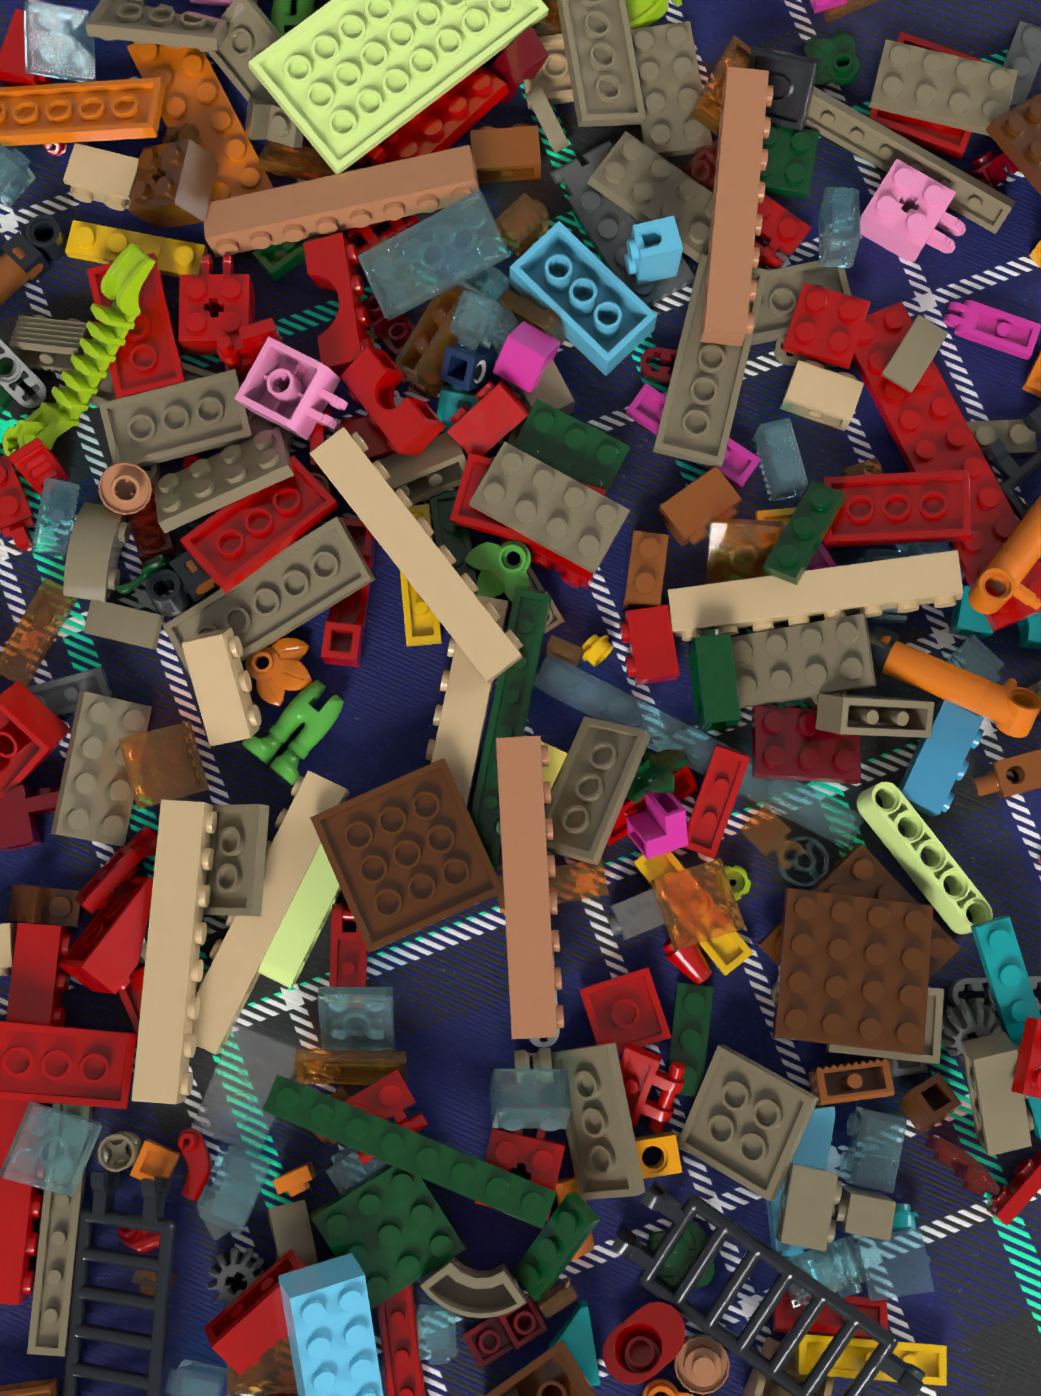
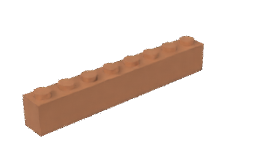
(340, 201)
(735, 207)
(527, 887)

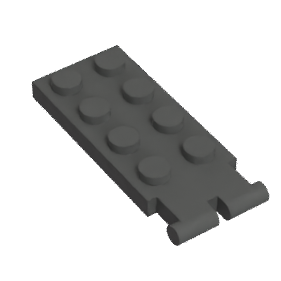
(611, 226)

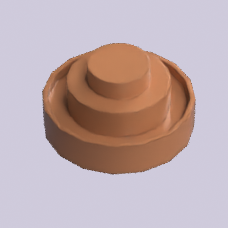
(125, 488)
(702, 1364)

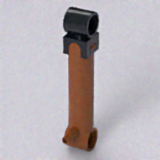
(27, 258)
(189, 578)

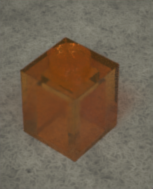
(523, 223)

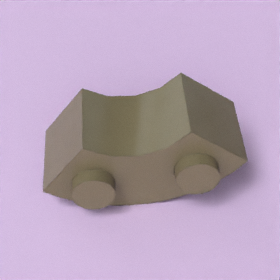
(95, 553)
(473, 1291)

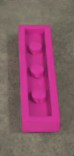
(738, 461)

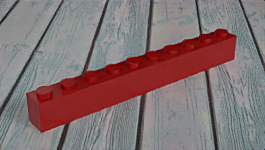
(33, 999)

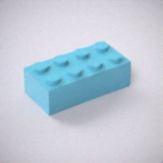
(590, 300)
(331, 1329)

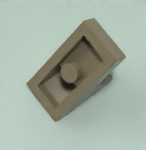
(270, 122)

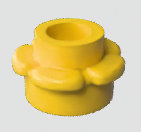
(596, 649)

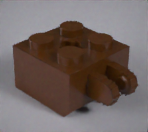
(174, 180)

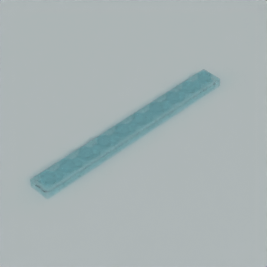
(615, 706)

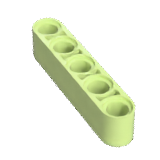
(908, 850)
(302, 922)

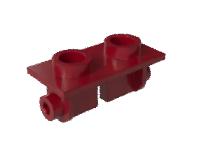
(989, 167)

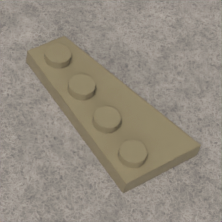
(157, 25)

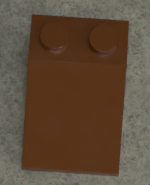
(548, 1375)

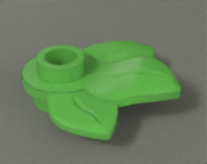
(497, 572)

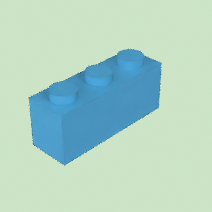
(941, 759)

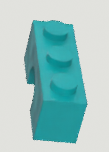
(967, 621)

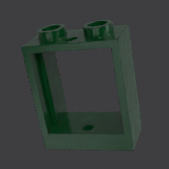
(714, 681)

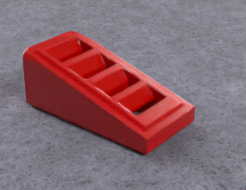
(38, 462)

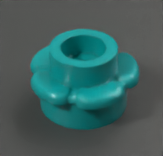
(904, 1218)

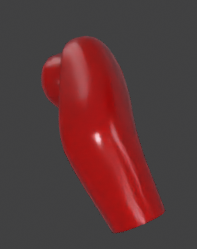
(198, 1162)

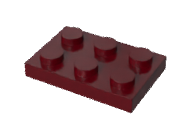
(793, 749)

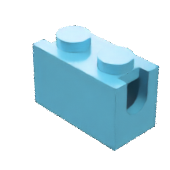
(654, 250)

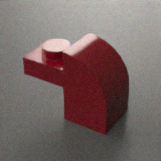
(20, 816)

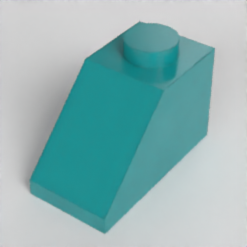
(579, 1339)

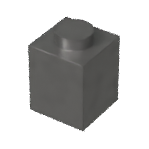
(635, 915)

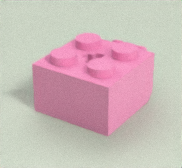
(907, 212)
(290, 389)

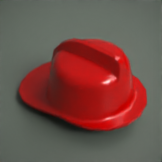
(644, 1343)

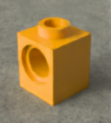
(670, 1159)

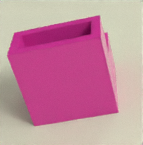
(526, 356)
(660, 826)

